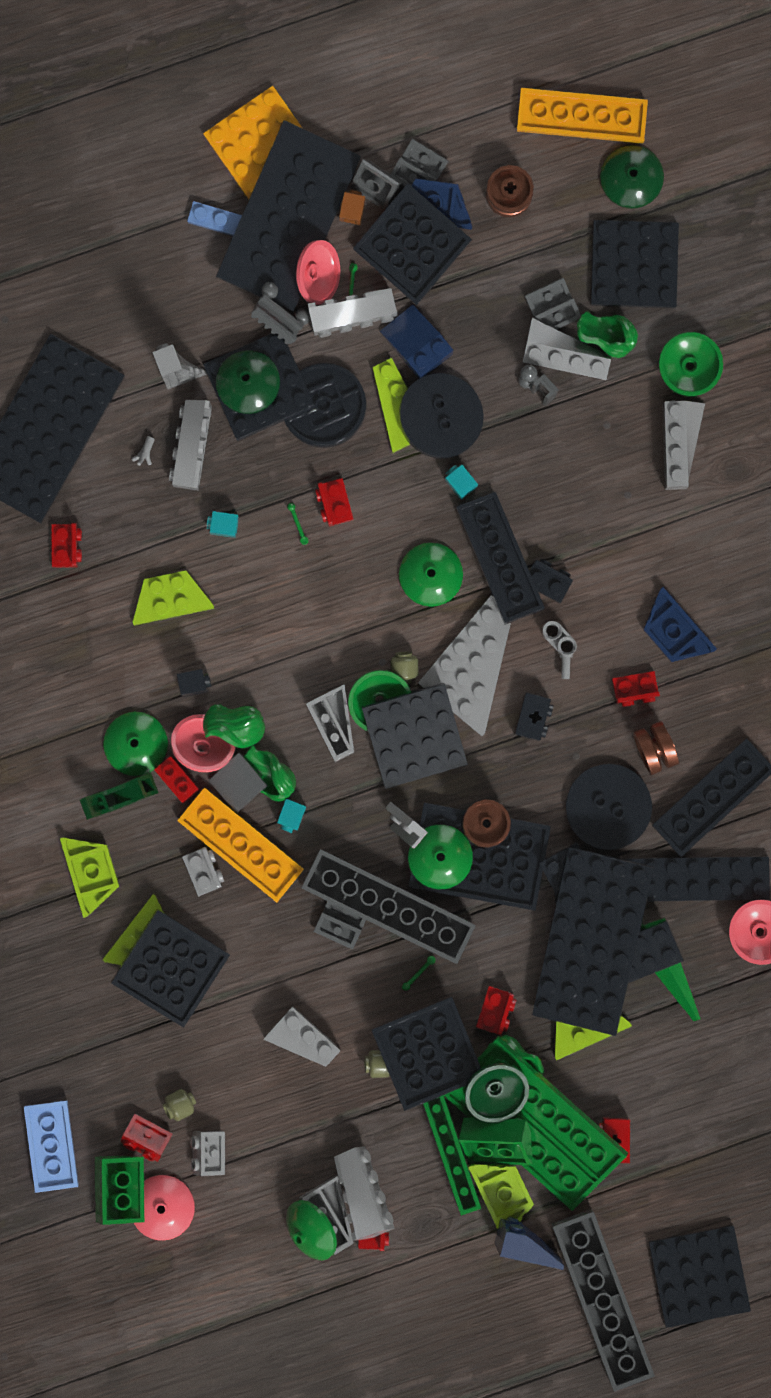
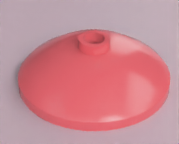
(318, 272)
(189, 737)
(743, 932)
(178, 1205)

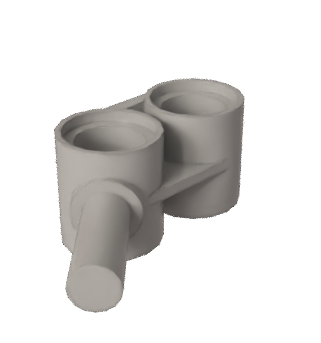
(556, 642)

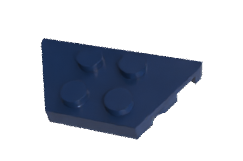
(447, 199)
(674, 630)

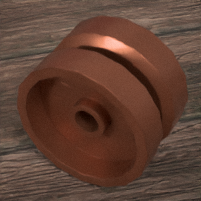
(513, 179)
(658, 747)
(497, 816)

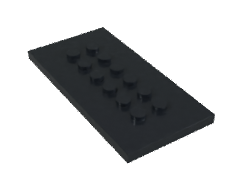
(287, 211)

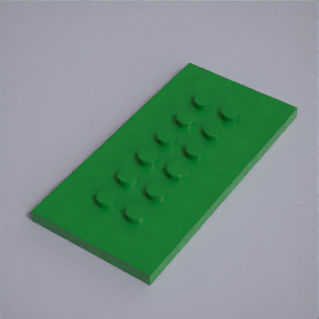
(567, 1147)

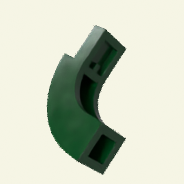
(119, 796)

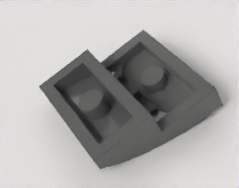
(419, 163)
(553, 304)
(238, 782)
(339, 925)

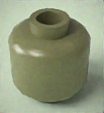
(405, 665)
(375, 1065)
(179, 1105)

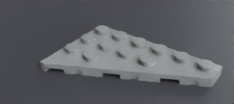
(472, 666)

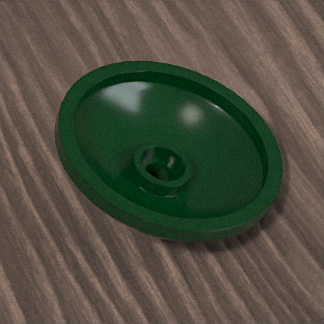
(628, 190)
(249, 395)
(501, 1100)

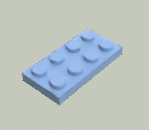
(51, 1146)

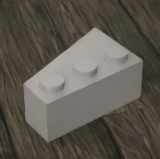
(333, 722)
(303, 1038)
(330, 1201)

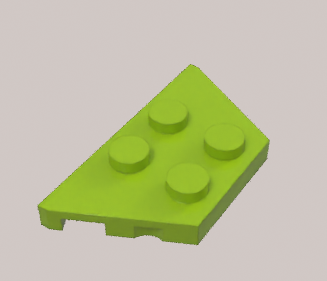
(169, 597)
(90, 872)
(127, 940)
(574, 1038)
(502, 1190)

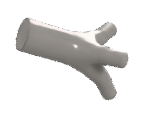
(145, 452)

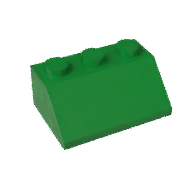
(496, 1141)
(119, 1189)

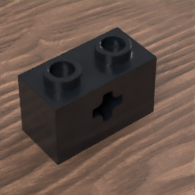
(193, 682)
(531, 704)

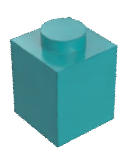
(460, 481)
(223, 524)
(291, 816)

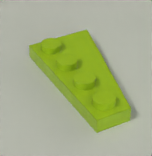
(391, 390)

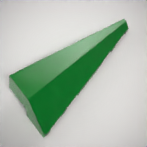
(676, 983)

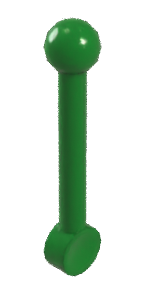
(353, 268)
(291, 507)
(430, 960)

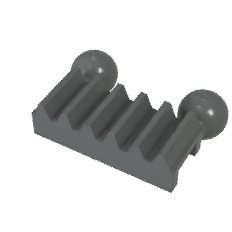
(276, 317)
(529, 380)

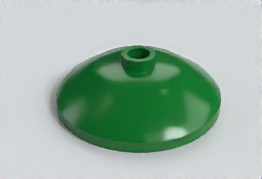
(698, 351)
(431, 590)
(371, 685)
(148, 753)
(441, 873)
(311, 1230)

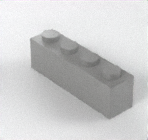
(352, 312)
(562, 352)
(174, 368)
(680, 438)
(191, 445)
(363, 1194)

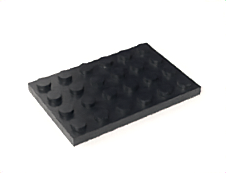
(499, 873)

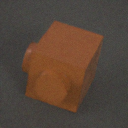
(352, 207)

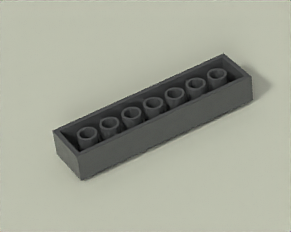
(388, 906)
(603, 1300)

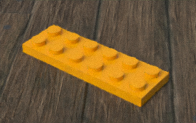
(582, 115)
(240, 845)

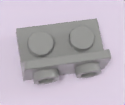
(405, 827)
(202, 871)
(208, 1153)

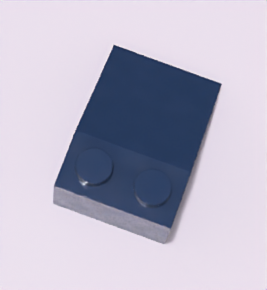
(417, 342)
(521, 1244)

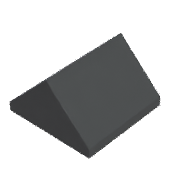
(375, 184)

